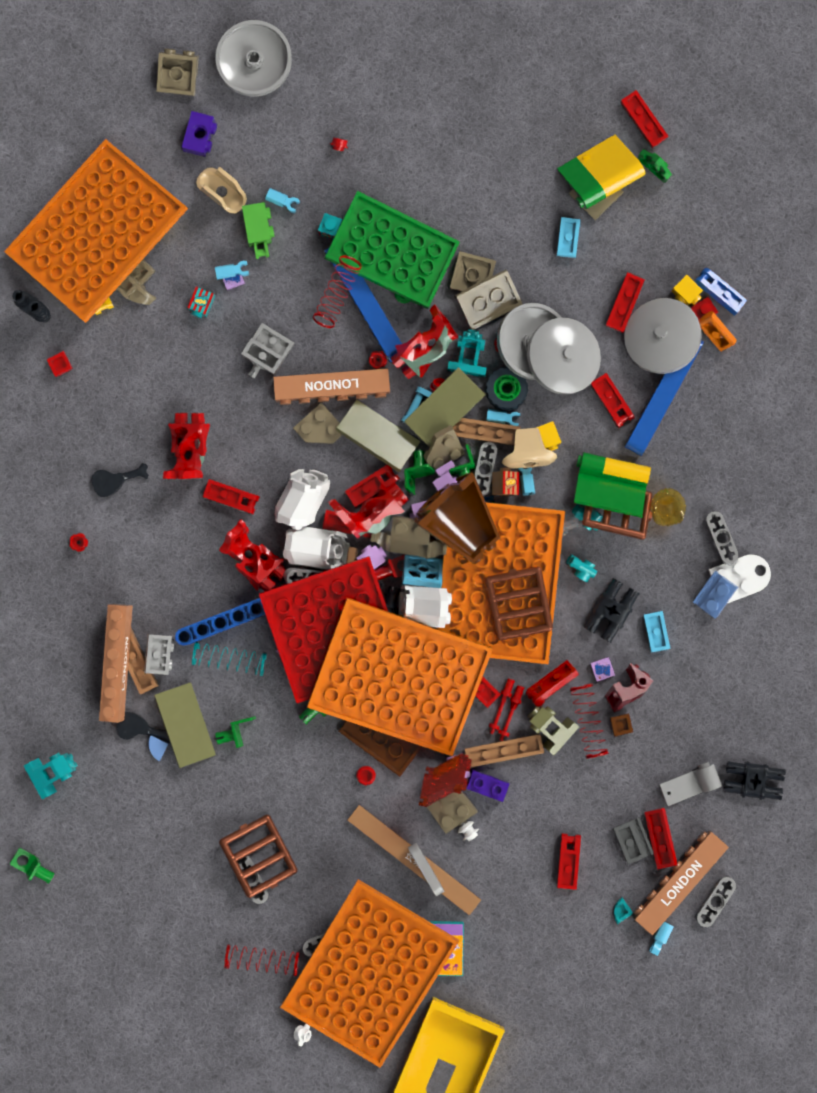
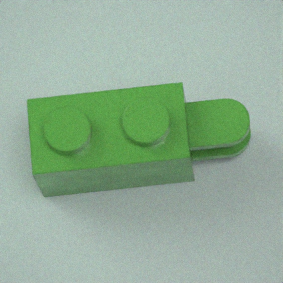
(258, 227)

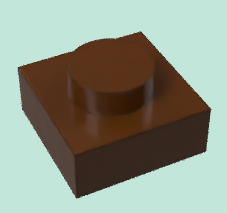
(621, 724)

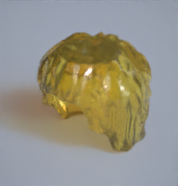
(668, 507)

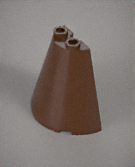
(460, 518)

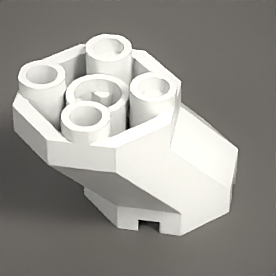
(302, 498)
(315, 548)
(425, 605)

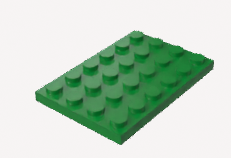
(393, 249)

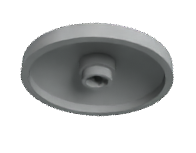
(253, 58)
(516, 332)
(663, 336)
(563, 356)

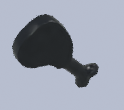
(107, 483)
(137, 725)

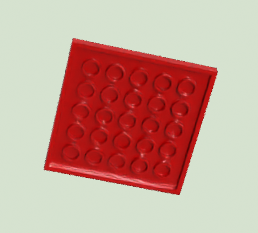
(307, 613)

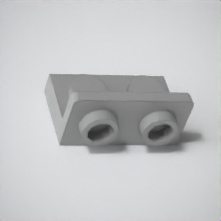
(158, 654)

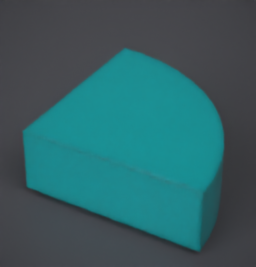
(621, 911)

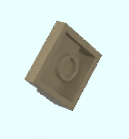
(177, 72)

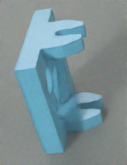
(433, 565)

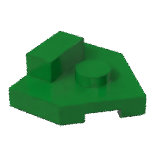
(655, 164)

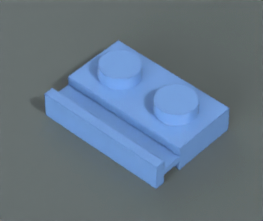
(715, 594)

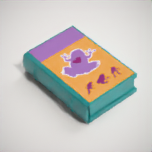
(454, 964)

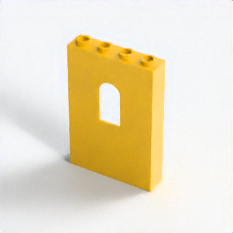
(455, 1038)

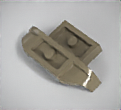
(133, 286)
(409, 539)

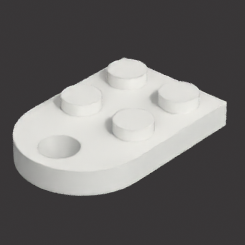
(744, 575)

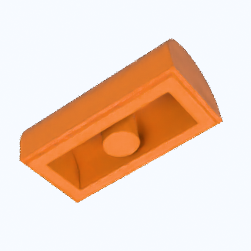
(717, 331)

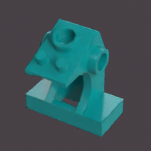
(473, 340)
(61, 766)

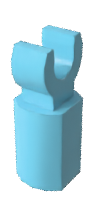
(281, 199)
(231, 270)
(501, 417)
(527, 482)
(661, 937)

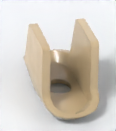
(211, 179)
(529, 451)

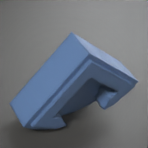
(157, 747)

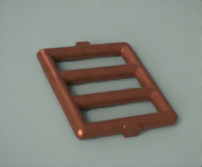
(623, 530)
(498, 617)
(282, 854)

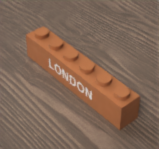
(331, 385)
(115, 663)
(680, 882)

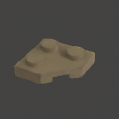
(471, 271)
(318, 426)
(444, 448)

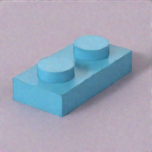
(568, 237)
(656, 631)

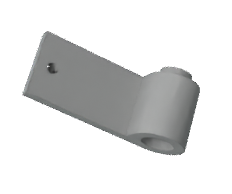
(690, 784)

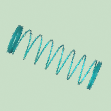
(197, 646)

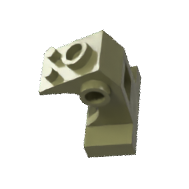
(541, 718)

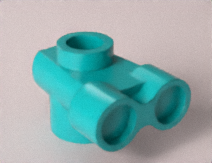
(578, 512)
(584, 569)

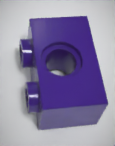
(197, 123)
(487, 785)

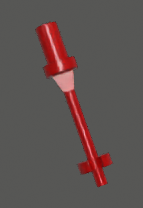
(506, 693)
(515, 701)

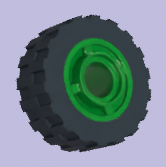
(503, 400)

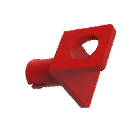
(390, 569)

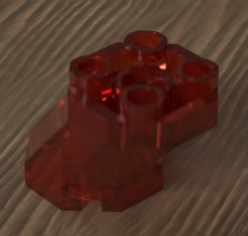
(445, 779)

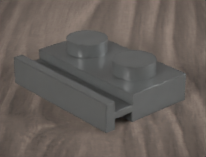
(633, 840)

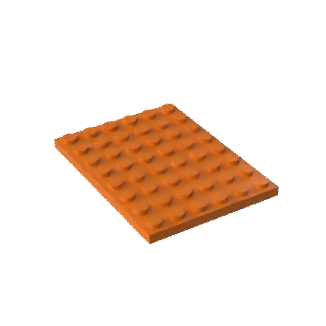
(95, 230)
(526, 540)
(399, 677)
(369, 973)

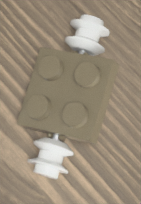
(454, 811)

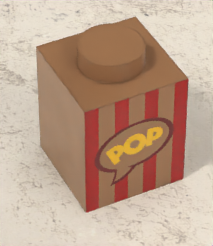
(505, 482)

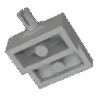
(267, 350)

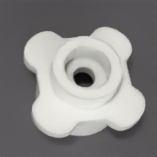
(302, 1034)

